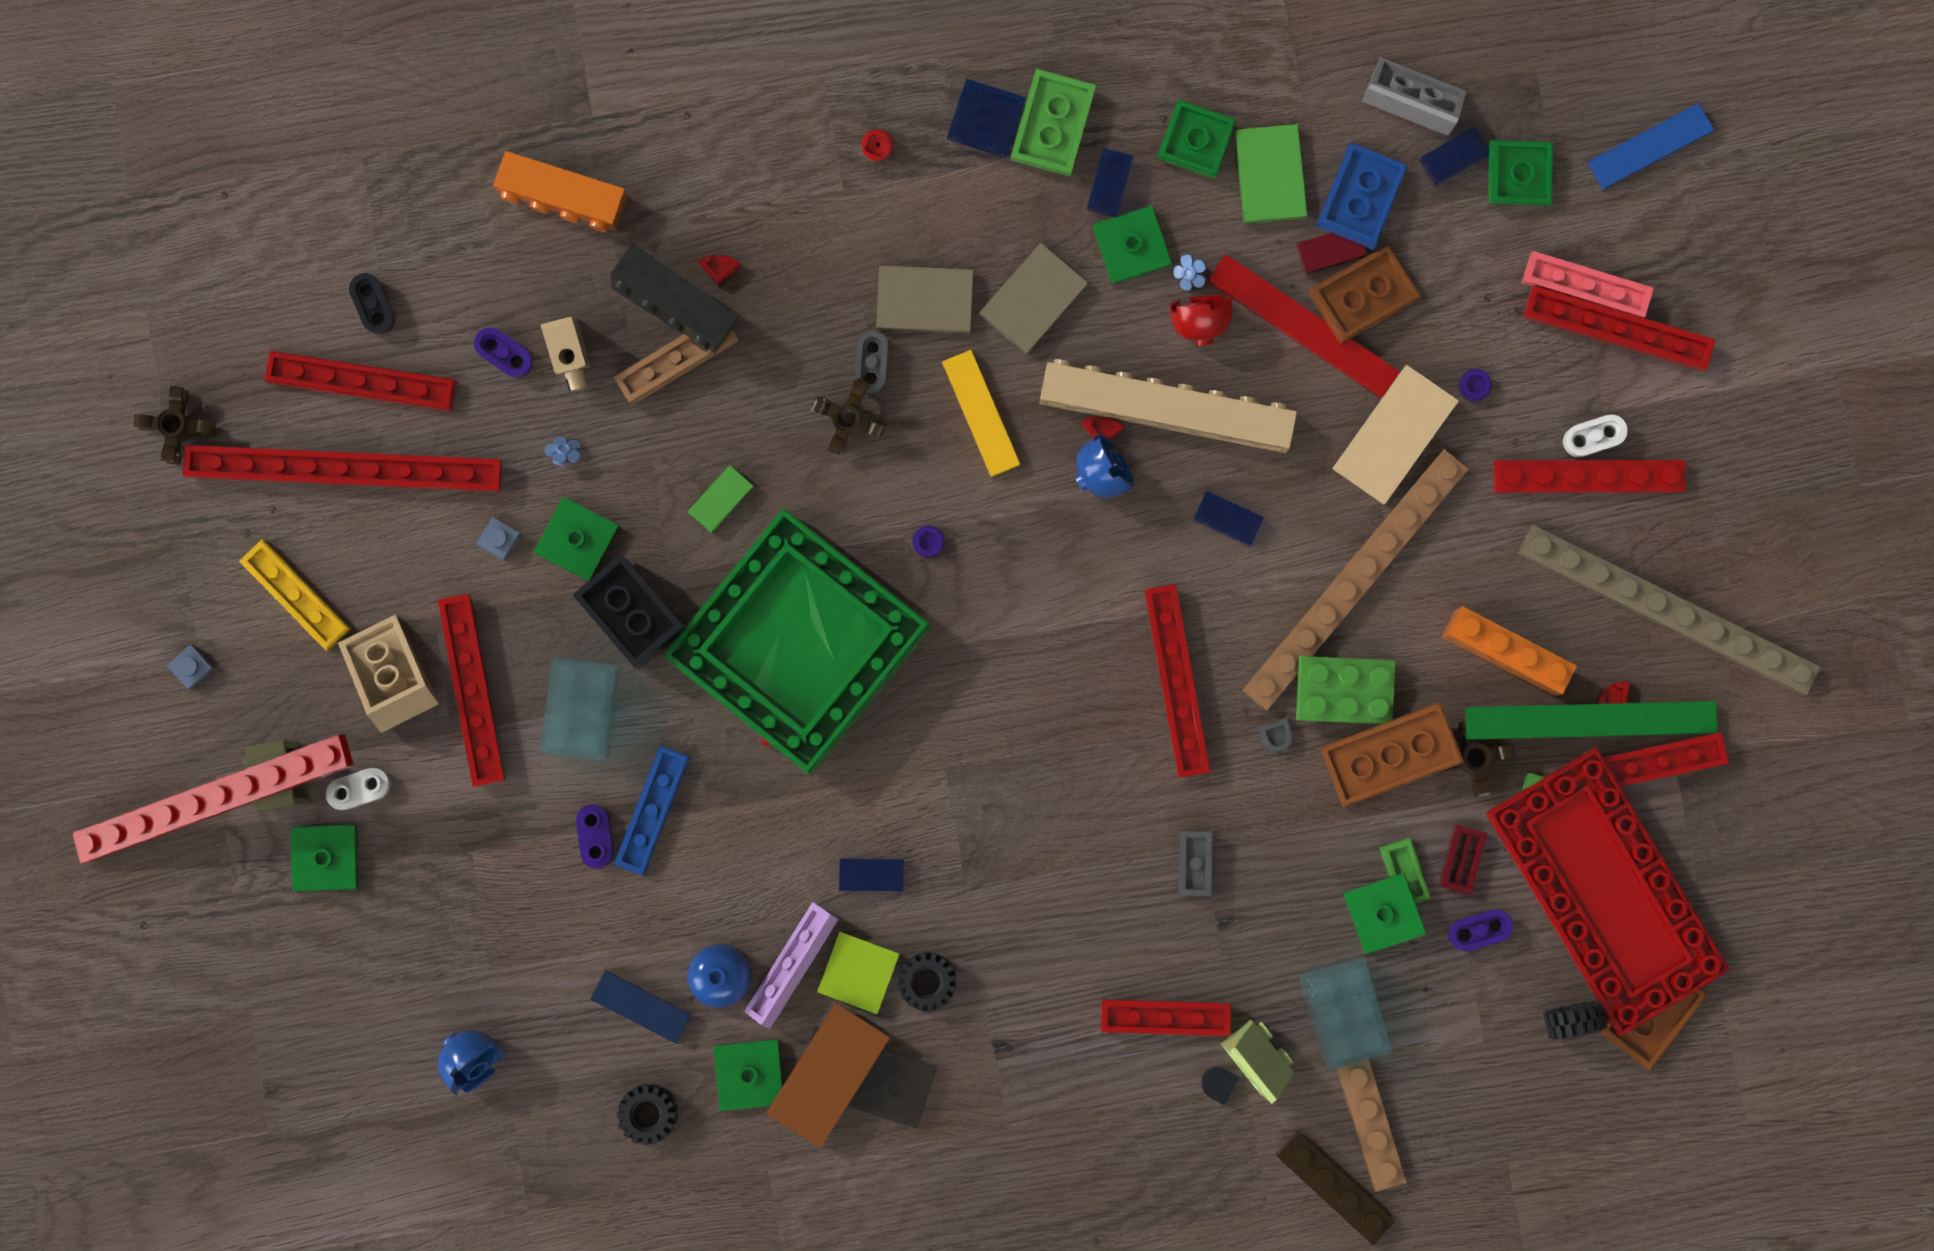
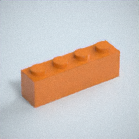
(560, 191)
(1509, 651)

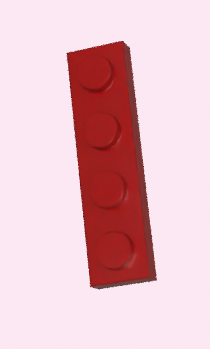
(1668, 759)
(1165, 1017)

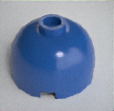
(1102, 469)
(719, 975)
(467, 1060)

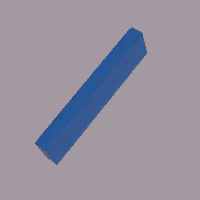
(1650, 146)
(652, 810)

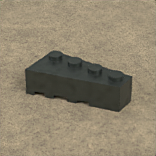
(672, 299)

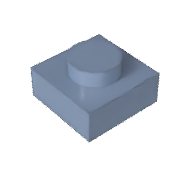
(498, 539)
(190, 667)

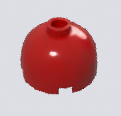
(1201, 318)

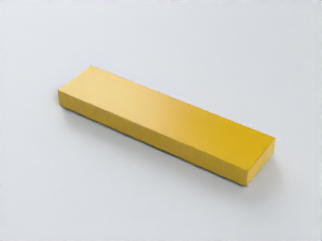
(981, 413)
(295, 595)

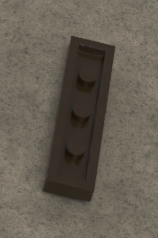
(1335, 1188)

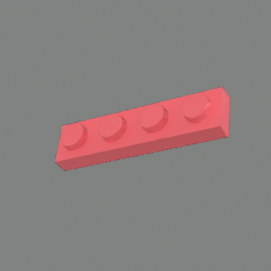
(1587, 284)

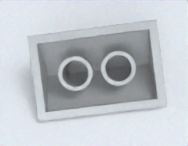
(1414, 96)

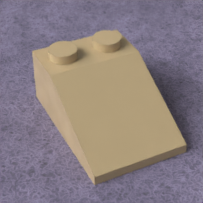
(387, 674)

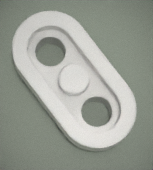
(1593, 435)
(357, 789)

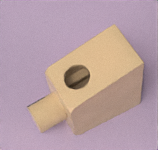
(560, 338)

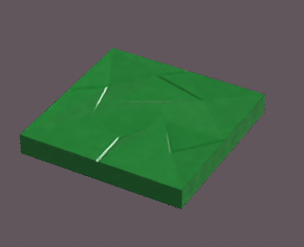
(797, 641)

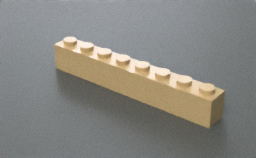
(1167, 406)

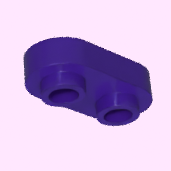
(504, 354)
(598, 835)
(1479, 931)

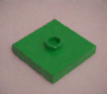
(1196, 139)
(1520, 173)
(1131, 245)
(576, 539)
(324, 858)
(1385, 913)
(748, 1074)

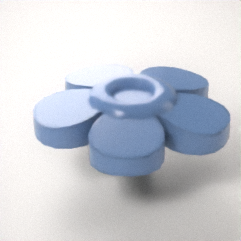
(1190, 272)
(563, 450)

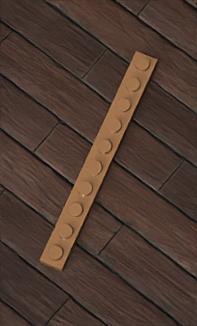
(1355, 579)

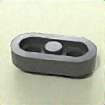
(869, 363)

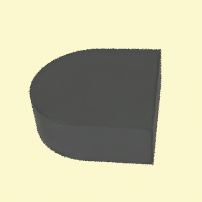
(1276, 735)

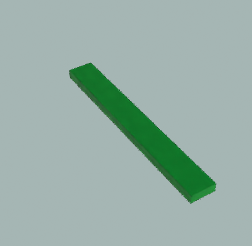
(1590, 720)

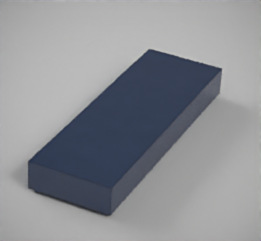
(640, 1006)

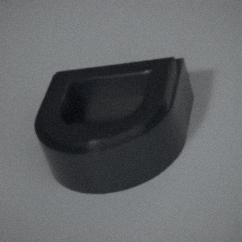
(1218, 1083)

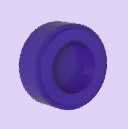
(1475, 385)
(928, 541)

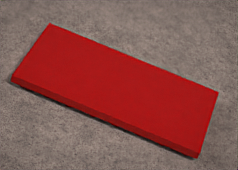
(1607, 891)

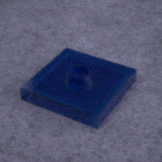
(986, 118)

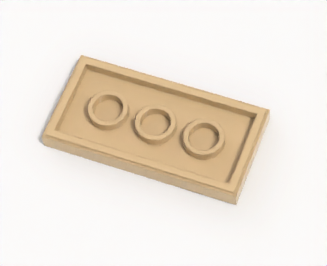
(1395, 434)

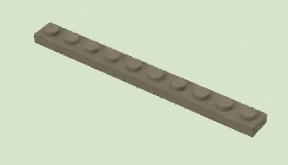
(1668, 610)

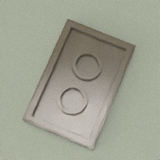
(1033, 298)
(924, 299)

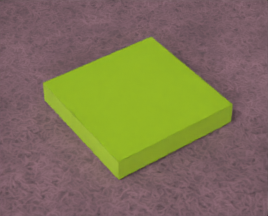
(858, 972)

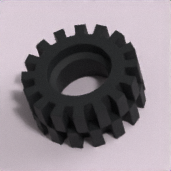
(922, 1001)
(1575, 1020)
(627, 1117)

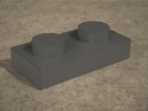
(1195, 863)

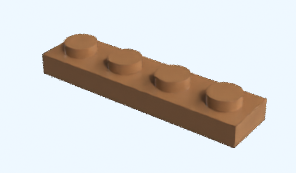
(664, 367)
(1371, 1125)

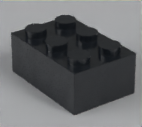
(629, 612)

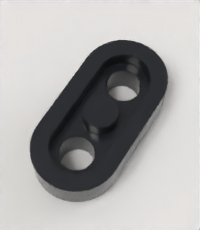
(373, 305)

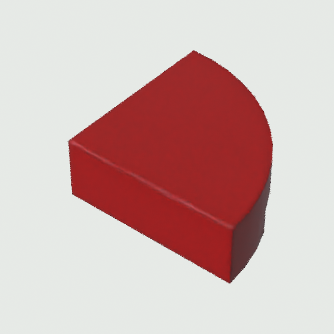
(719, 267)
(1099, 424)
(1614, 694)

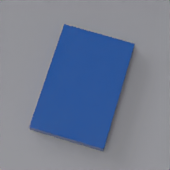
(1361, 196)

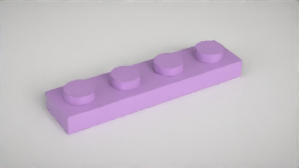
(791, 965)

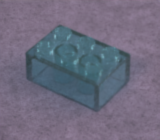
(580, 709)
(1344, 1012)

